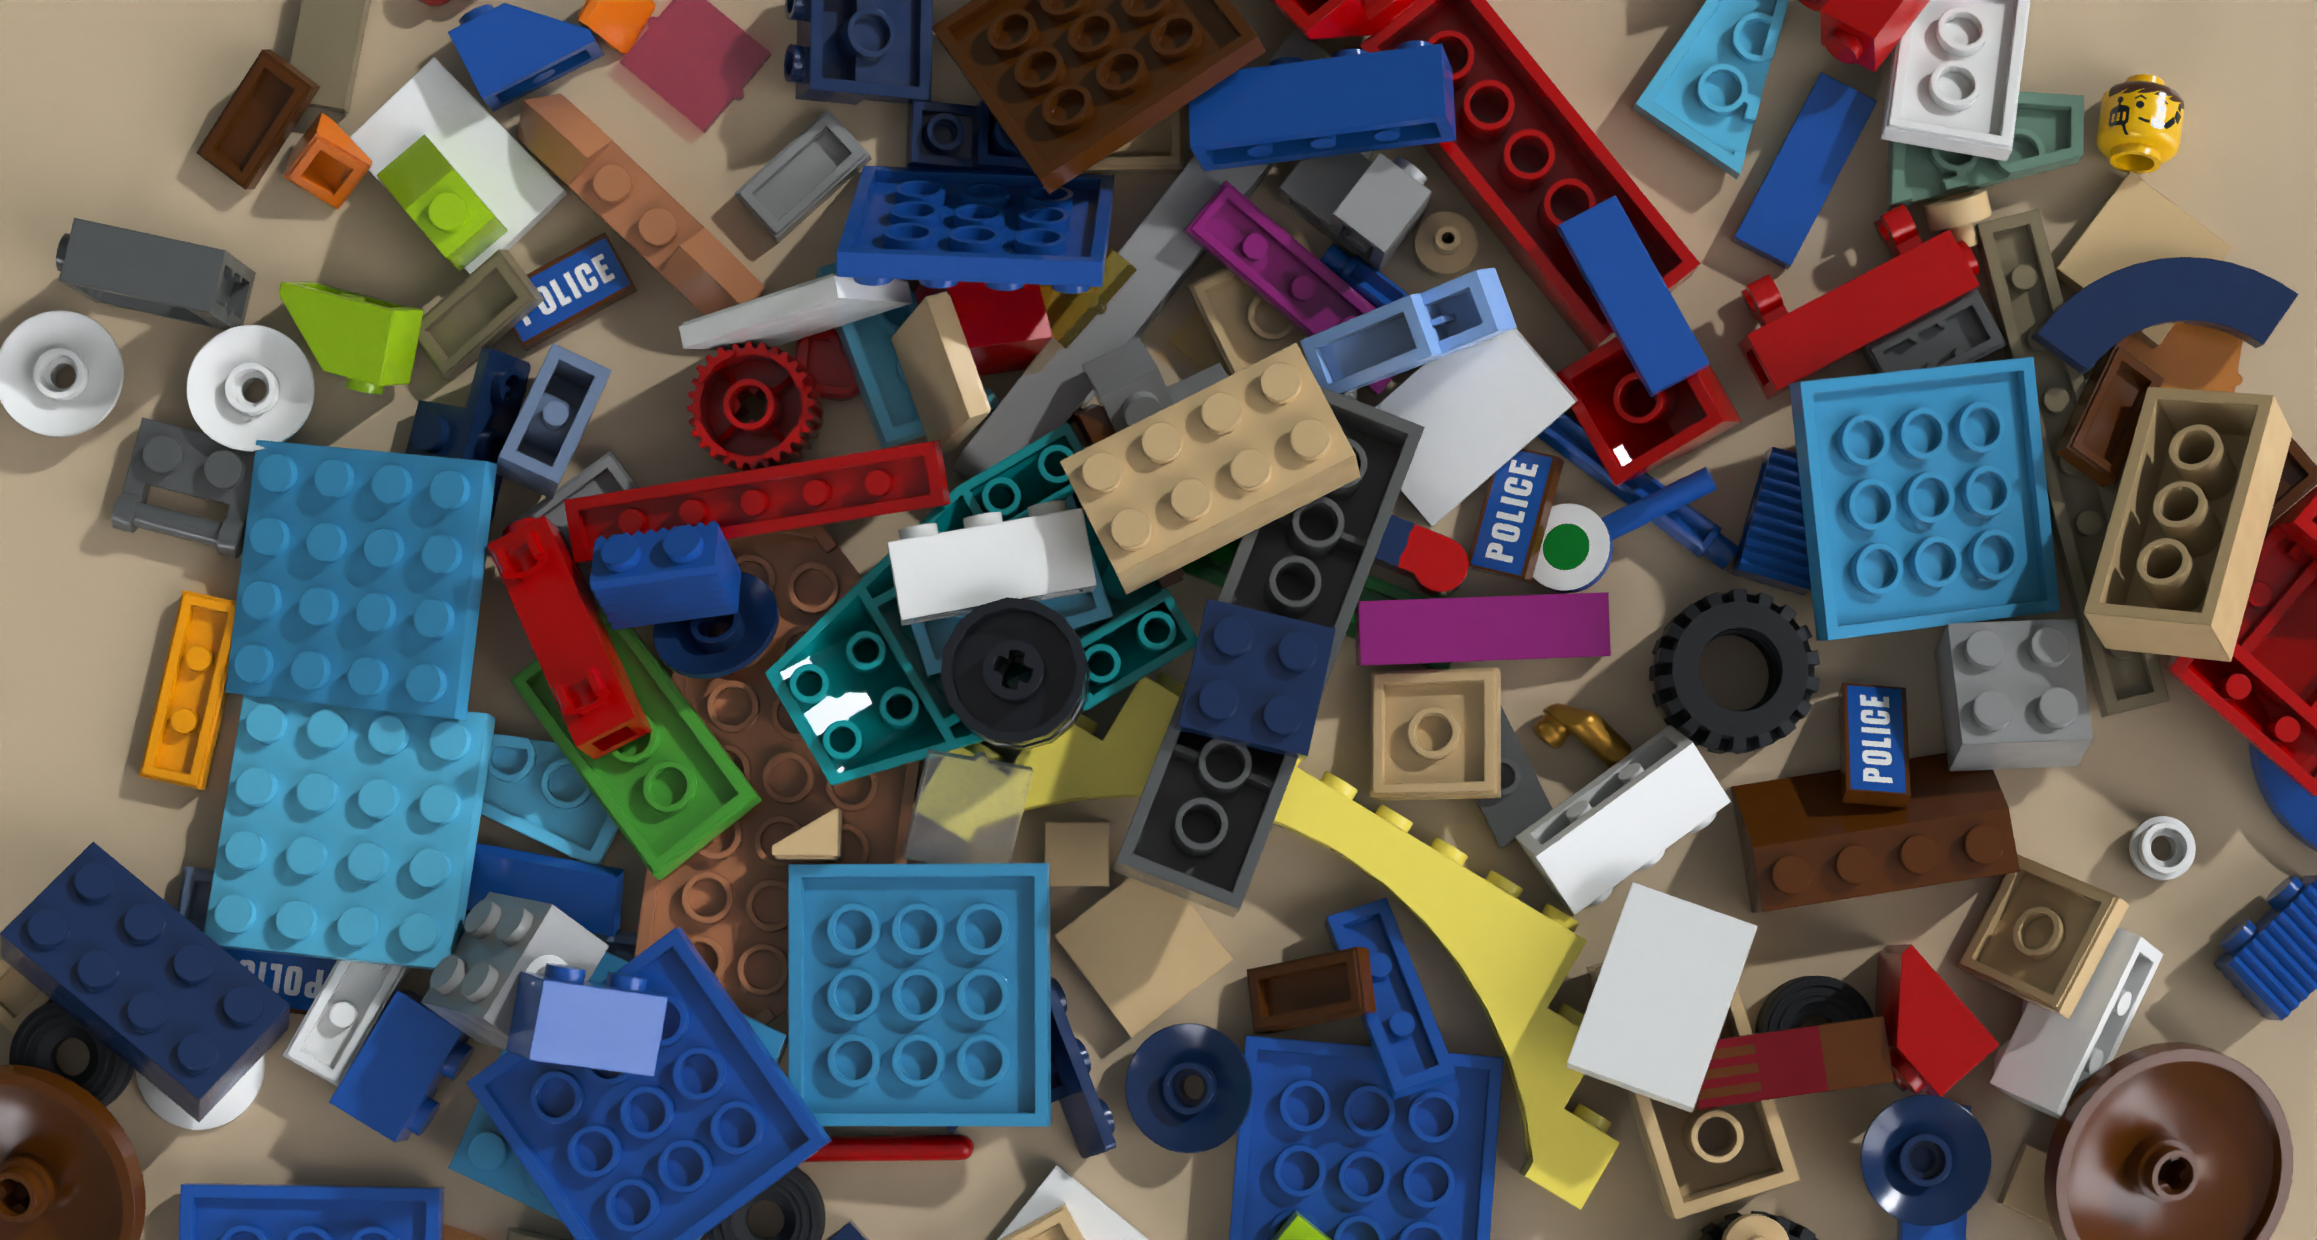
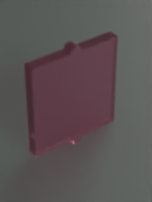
(696, 60)

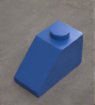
(519, 51)

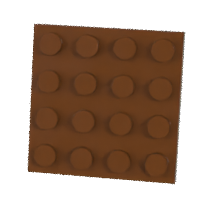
(1091, 73)

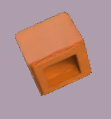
(616, 21)
(327, 162)

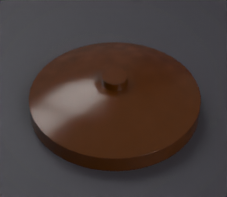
(2170, 1151)
(64, 1163)

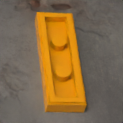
(191, 693)

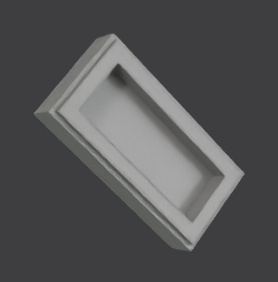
(803, 176)

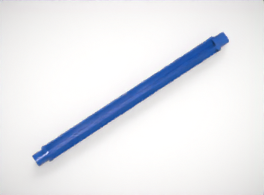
(1564, 434)

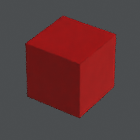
(1000, 326)

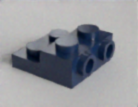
(861, 50)

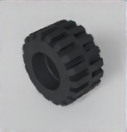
(1781, 644)

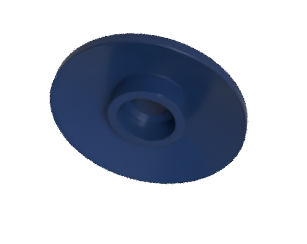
(721, 643)
(1158, 1094)
(1957, 1168)

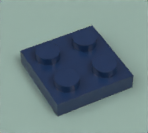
(1256, 679)

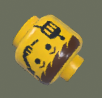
(2140, 124)

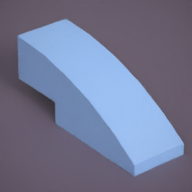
(1410, 332)

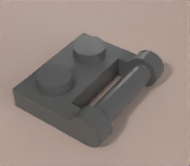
(189, 465)

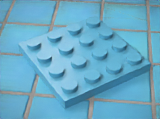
(349, 832)

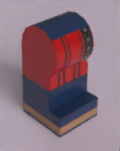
(1427, 557)

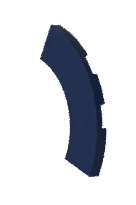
(2161, 293)

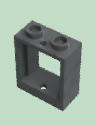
(155, 274)

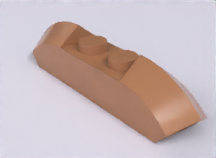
(634, 205)

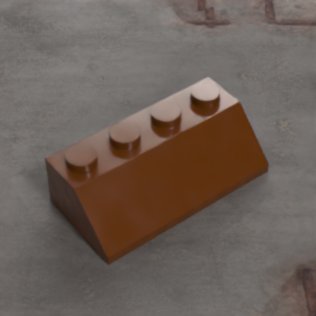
(1814, 849)

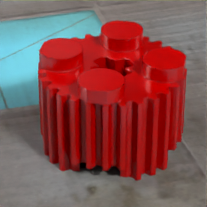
(719, 407)

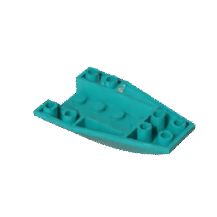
(858, 674)

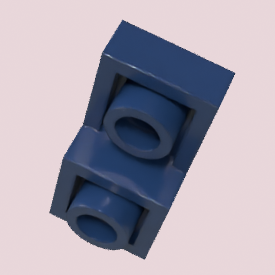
(958, 138)

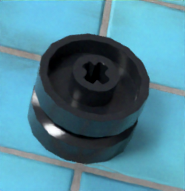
(1006, 636)

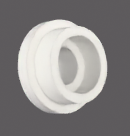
(2180, 841)

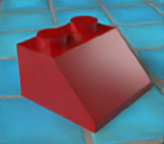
(1637, 430)
(1926, 1024)

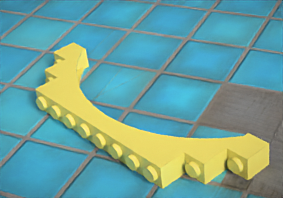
(1498, 943)

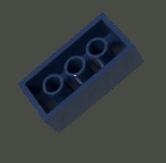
(145, 981)

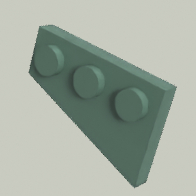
(2045, 139)

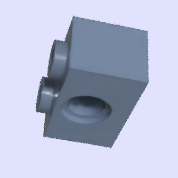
(552, 421)

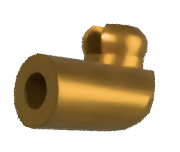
(1585, 726)

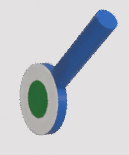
(1580, 543)

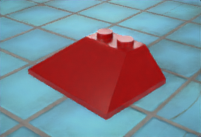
(2272, 677)

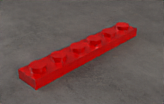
(769, 497)

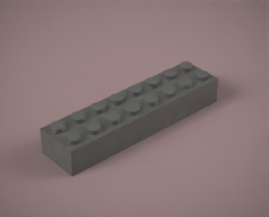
(1217, 799)

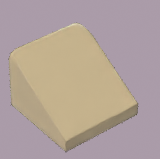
(814, 842)

